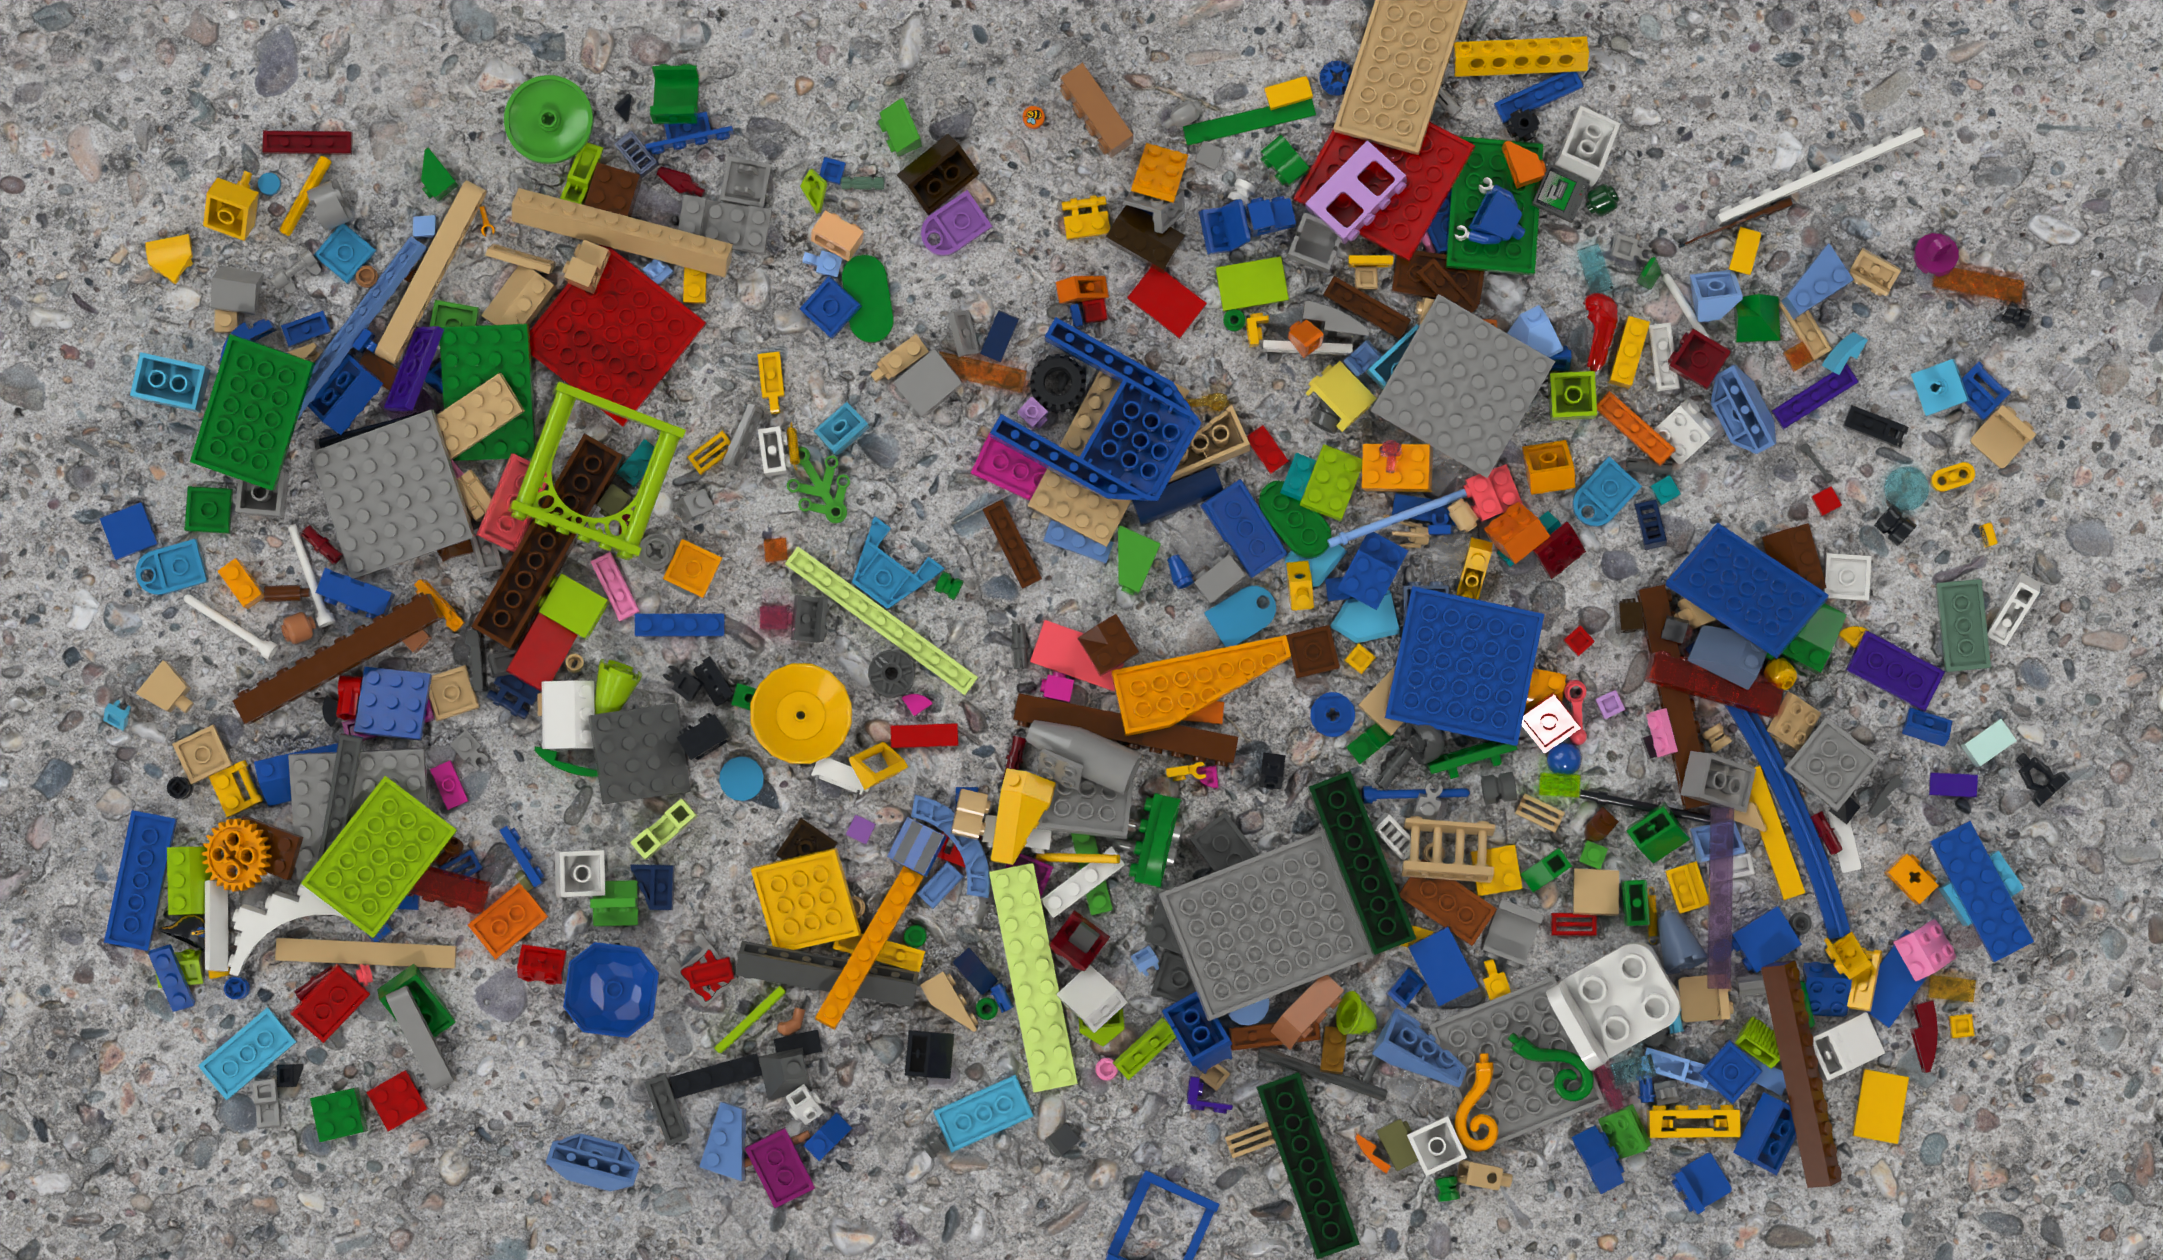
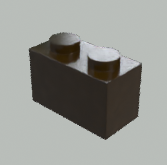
(1628, 616)

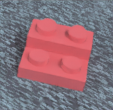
(1492, 494)

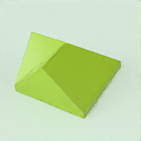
(1105, 1033)

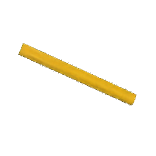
(1078, 858)

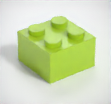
(1572, 395)

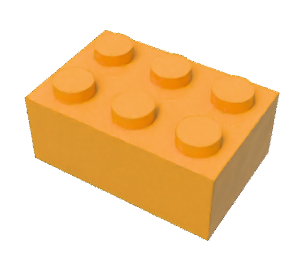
(1411, 472)

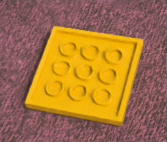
(806, 900)

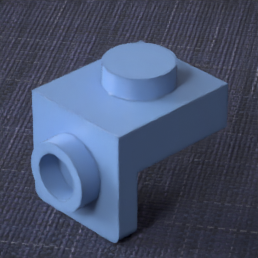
(1362, 358)

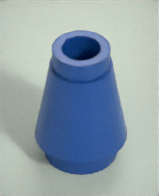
(1180, 572)

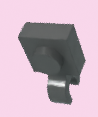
(1660, 1038)

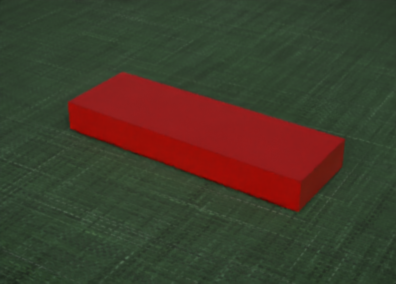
(924, 735)

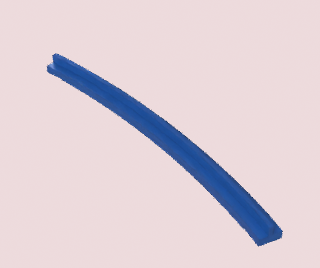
(1796, 817)

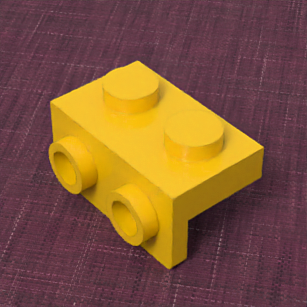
(1848, 955)

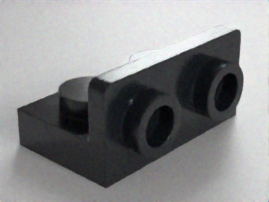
(713, 681)

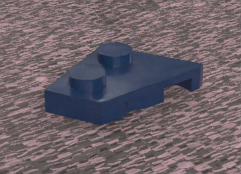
(656, 884)

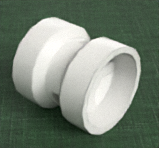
(1242, 191)

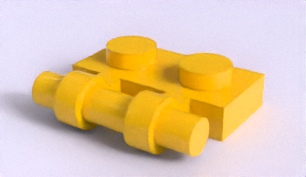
(1086, 224)

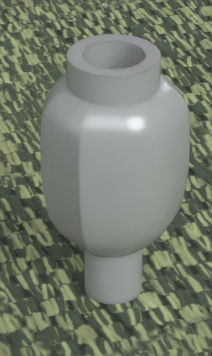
(1183, 114)

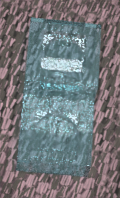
(1594, 269)

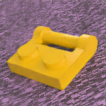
(229, 790)

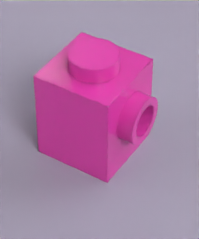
(1057, 687)

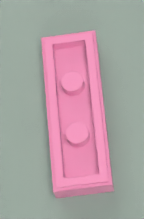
(615, 586)

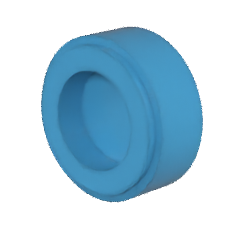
(269, 184)

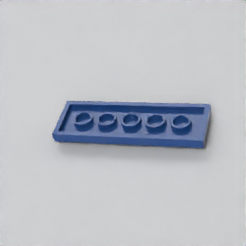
(140, 880)
(1981, 891)

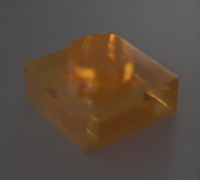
(1798, 356)
(775, 550)

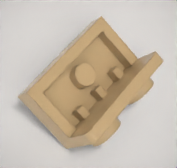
(1874, 272)

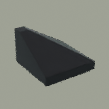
(624, 107)
(1846, 811)
(289, 1075)

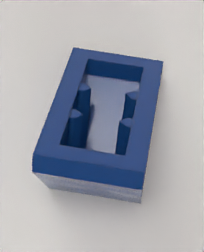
(1405, 988)

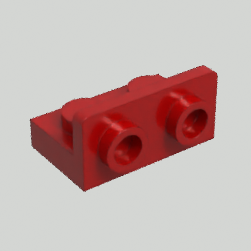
(541, 964)

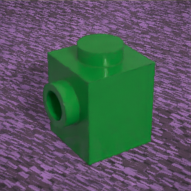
(743, 696)

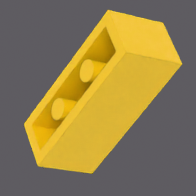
(1628, 352)

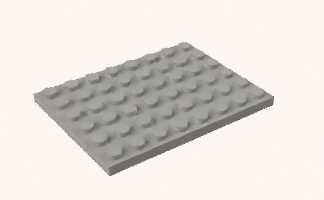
(1265, 925)

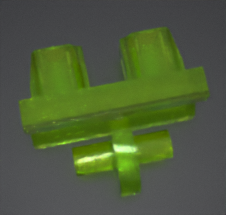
(1559, 784)

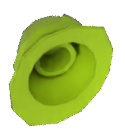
(1355, 1016)

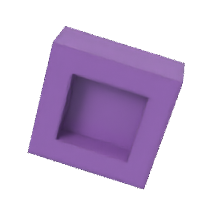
(860, 829)

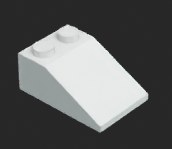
(1587, 145)

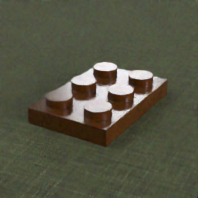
(284, 848)

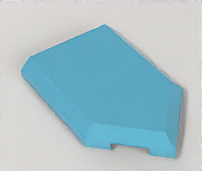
(1320, 566)
(1364, 623)

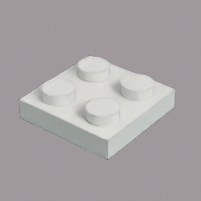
(1847, 576)

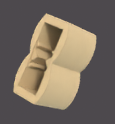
(970, 814)

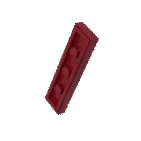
(307, 142)

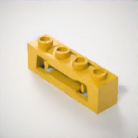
(1656, 1122)

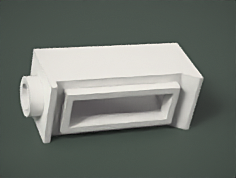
(838, 774)

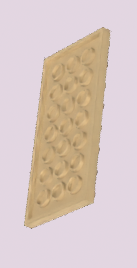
(1400, 71)
(1070, 503)

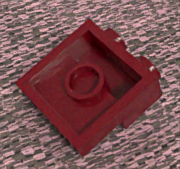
(1698, 358)

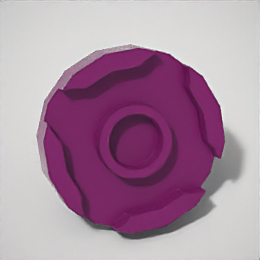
(1936, 254)

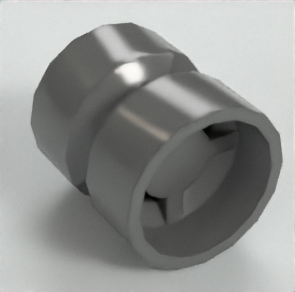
(1325, 418)
(1498, 788)

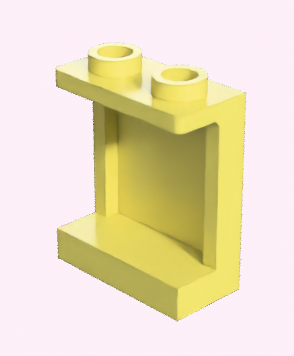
(1342, 393)

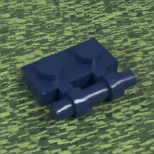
(517, 688)

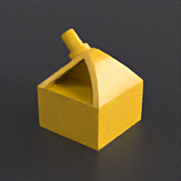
(231, 207)

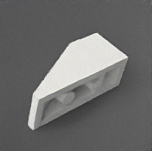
(2014, 608)

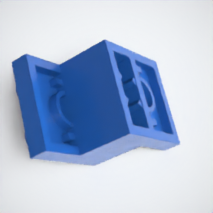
(1372, 569)

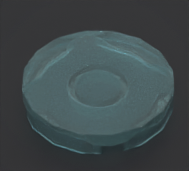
(1906, 488)

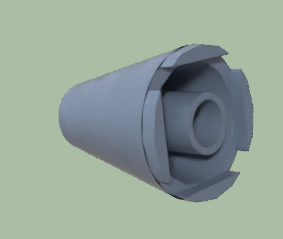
(1678, 944)

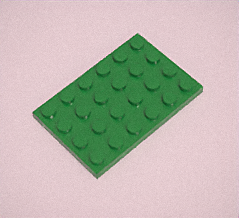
(1465, 199)
(473, 357)
(252, 412)

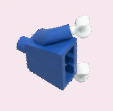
(1495, 218)

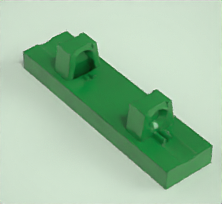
(1471, 754)

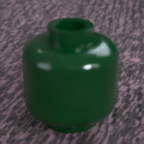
(1602, 200)

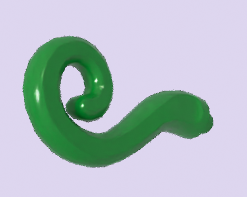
(1529, 1051)

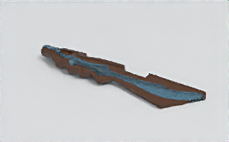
(1778, 206)

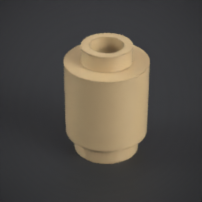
(1462, 515)

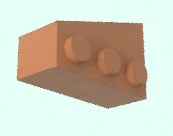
(1307, 1010)

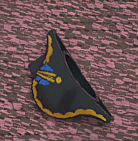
(188, 929)

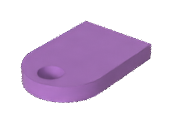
(956, 224)

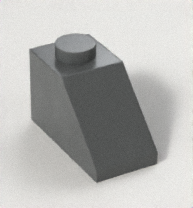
(1063, 1139)

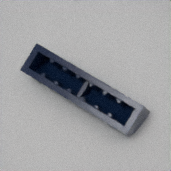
(1179, 496)

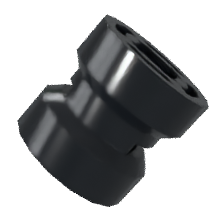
(2016, 315)
(183, 787)

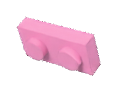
(1661, 732)

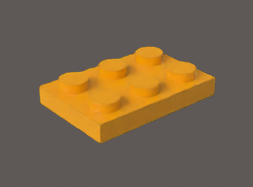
(1159, 172)

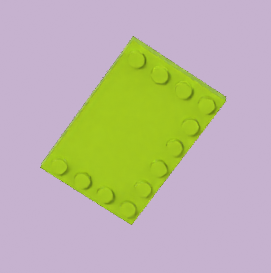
(379, 857)

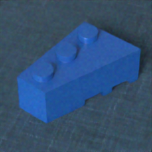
(354, 594)

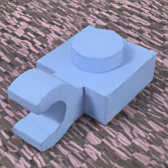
(827, 263)

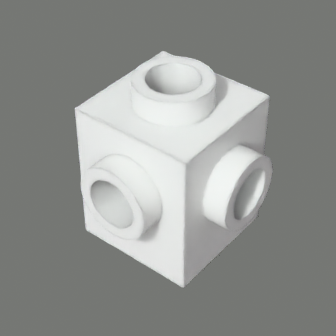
(804, 1104)

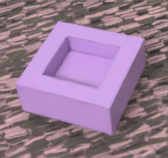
(1609, 704)

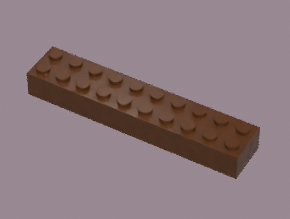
(543, 548)

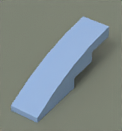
(1678, 1068)

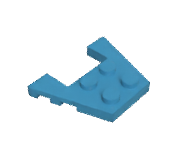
(883, 576)

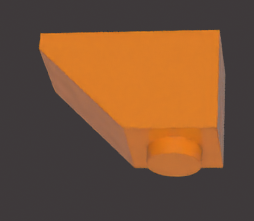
(1523, 164)
(1081, 288)
(1305, 337)

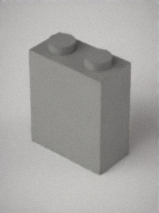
(927, 384)

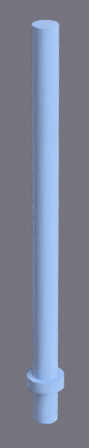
(1343, 538)

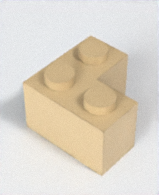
(587, 266)

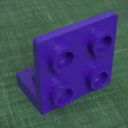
(1195, 1089)

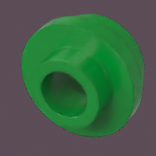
(1234, 327)
(979, 1009)

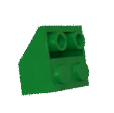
(1657, 833)

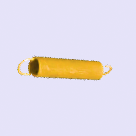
(793, 446)
(1652, 928)

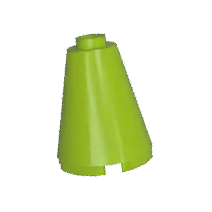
(614, 686)

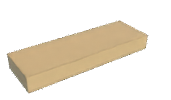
(520, 258)
(1808, 332)

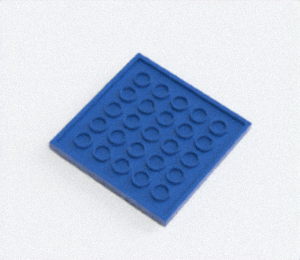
(1464, 665)

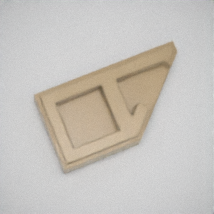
(1751, 817)

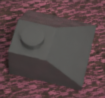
(784, 1072)

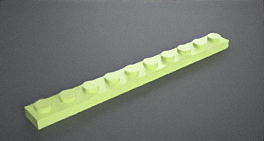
(881, 620)

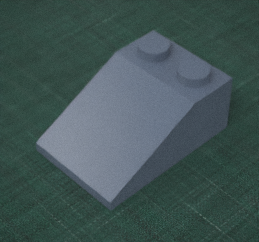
(1727, 655)

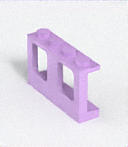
(1347, 182)

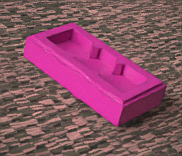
(449, 785)

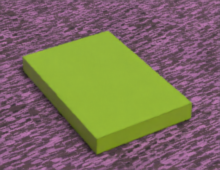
(1252, 284)

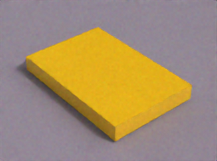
(1880, 1106)

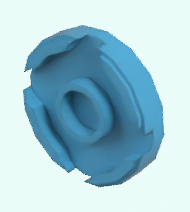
(741, 778)

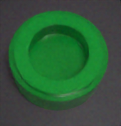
(915, 936)

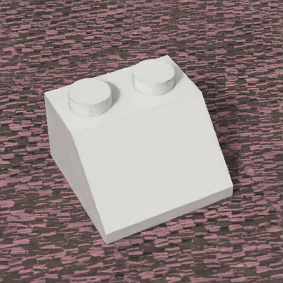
(579, 873)
(1436, 1145)

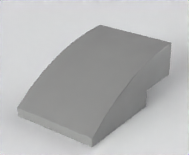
(1334, 322)

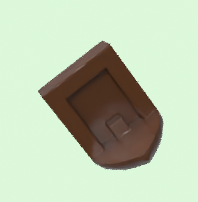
(1600, 825)

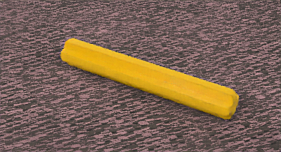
(302, 199)

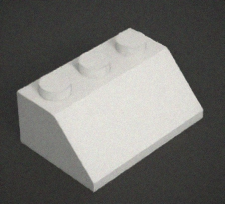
(566, 714)

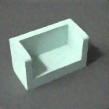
(1988, 743)

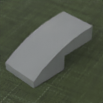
(267, 1104)

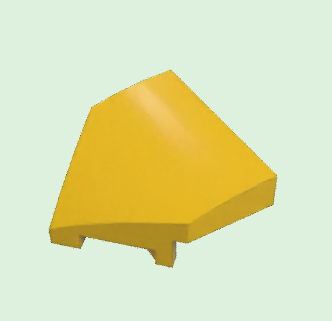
(170, 256)

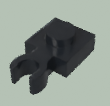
(685, 683)

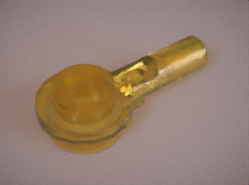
(1216, 401)

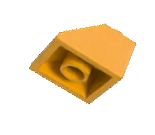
(1548, 467)

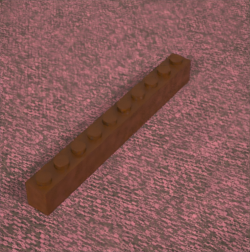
(338, 658)
(1679, 705)
(1175, 739)
(1801, 1074)

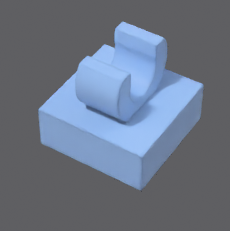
(658, 271)
(1144, 959)

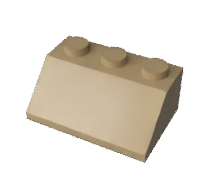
(520, 298)

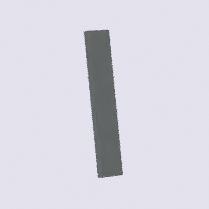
(341, 789)

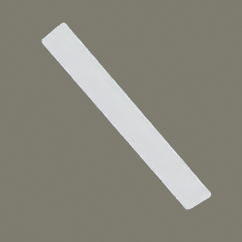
(1849, 856)

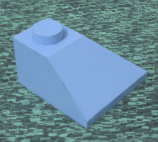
(1714, 294)
(1536, 331)

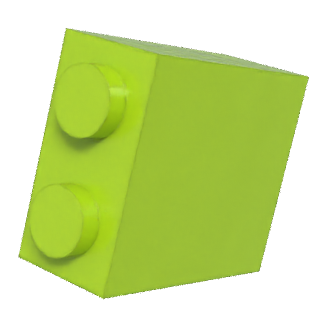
(573, 606)

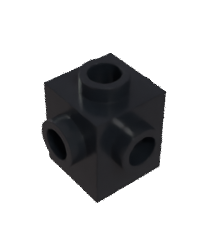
(1519, 132)

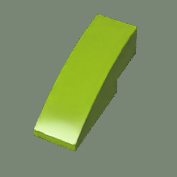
(581, 174)

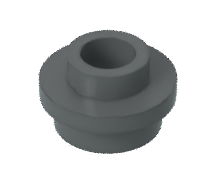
(1807, 923)

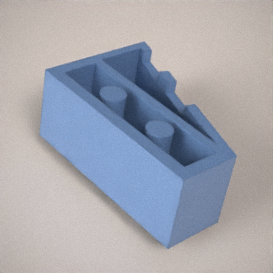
(1819, 281)
(726, 1143)

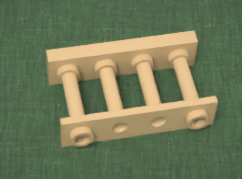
(1436, 868)

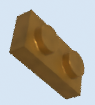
(1333, 1051)

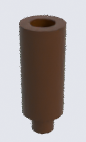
(285, 593)

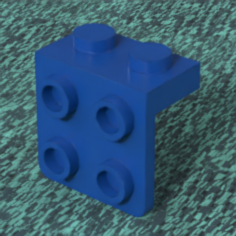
(1225, 227)
(1826, 989)
(1701, 1183)

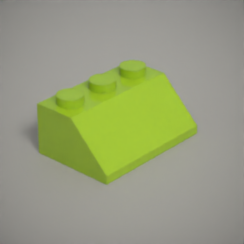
(186, 880)

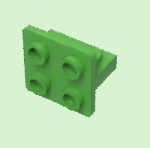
(618, 904)
(1625, 1132)

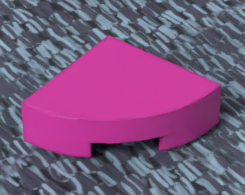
(916, 703)
(1211, 776)

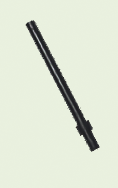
(1603, 798)

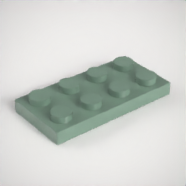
(1963, 625)

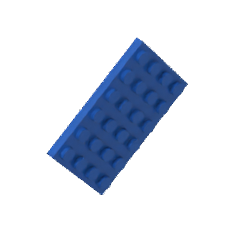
(1747, 590)

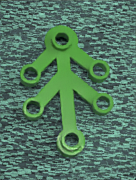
(822, 489)

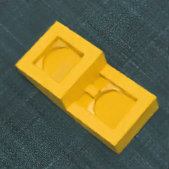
(1745, 251)

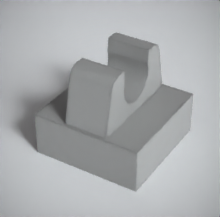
(1666, 1092)

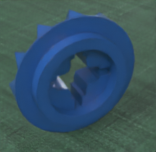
(1326, 77)

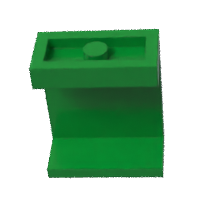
(675, 94)

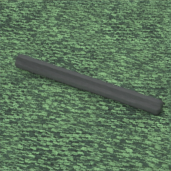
(1314, 1071)

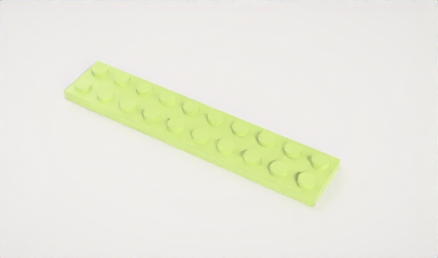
(1033, 977)

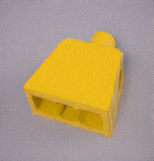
(1299, 590)

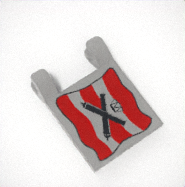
(706, 993)

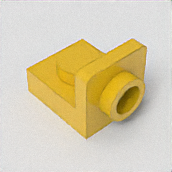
(1253, 332)

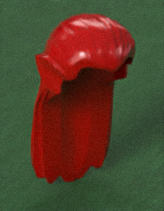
(1604, 316)

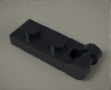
(1875, 426)

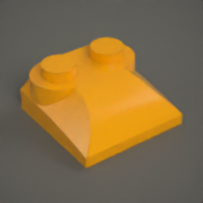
(1543, 684)

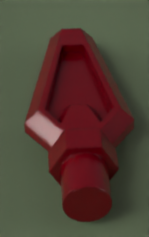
(680, 181)

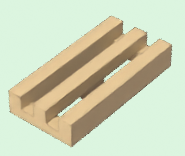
(1557, 821)
(1231, 1146)

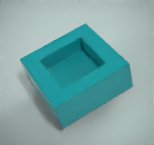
(1665, 490)

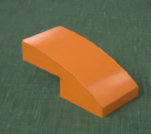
(1368, 1148)

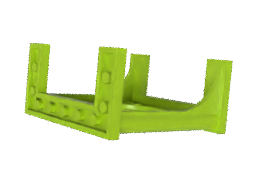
(629, 540)

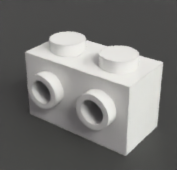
(773, 452)

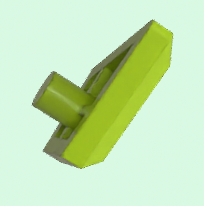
(814, 189)

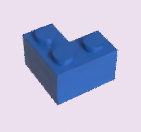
(1270, 217)
(1599, 1159)

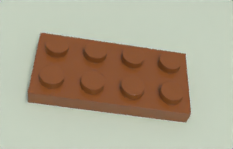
(1449, 905)

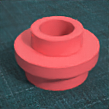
(364, 974)

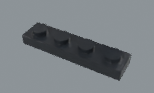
(716, 1075)

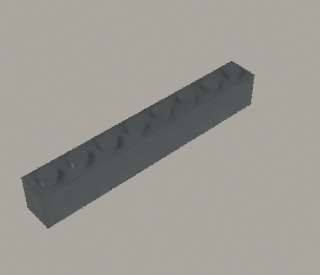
(822, 972)

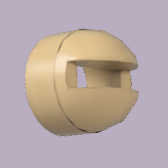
(570, 660)

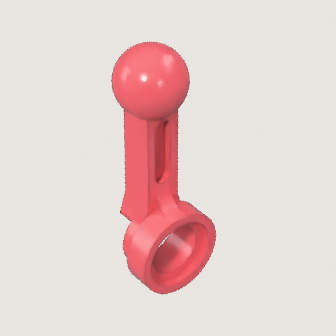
(1579, 736)

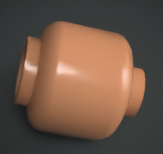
(298, 628)

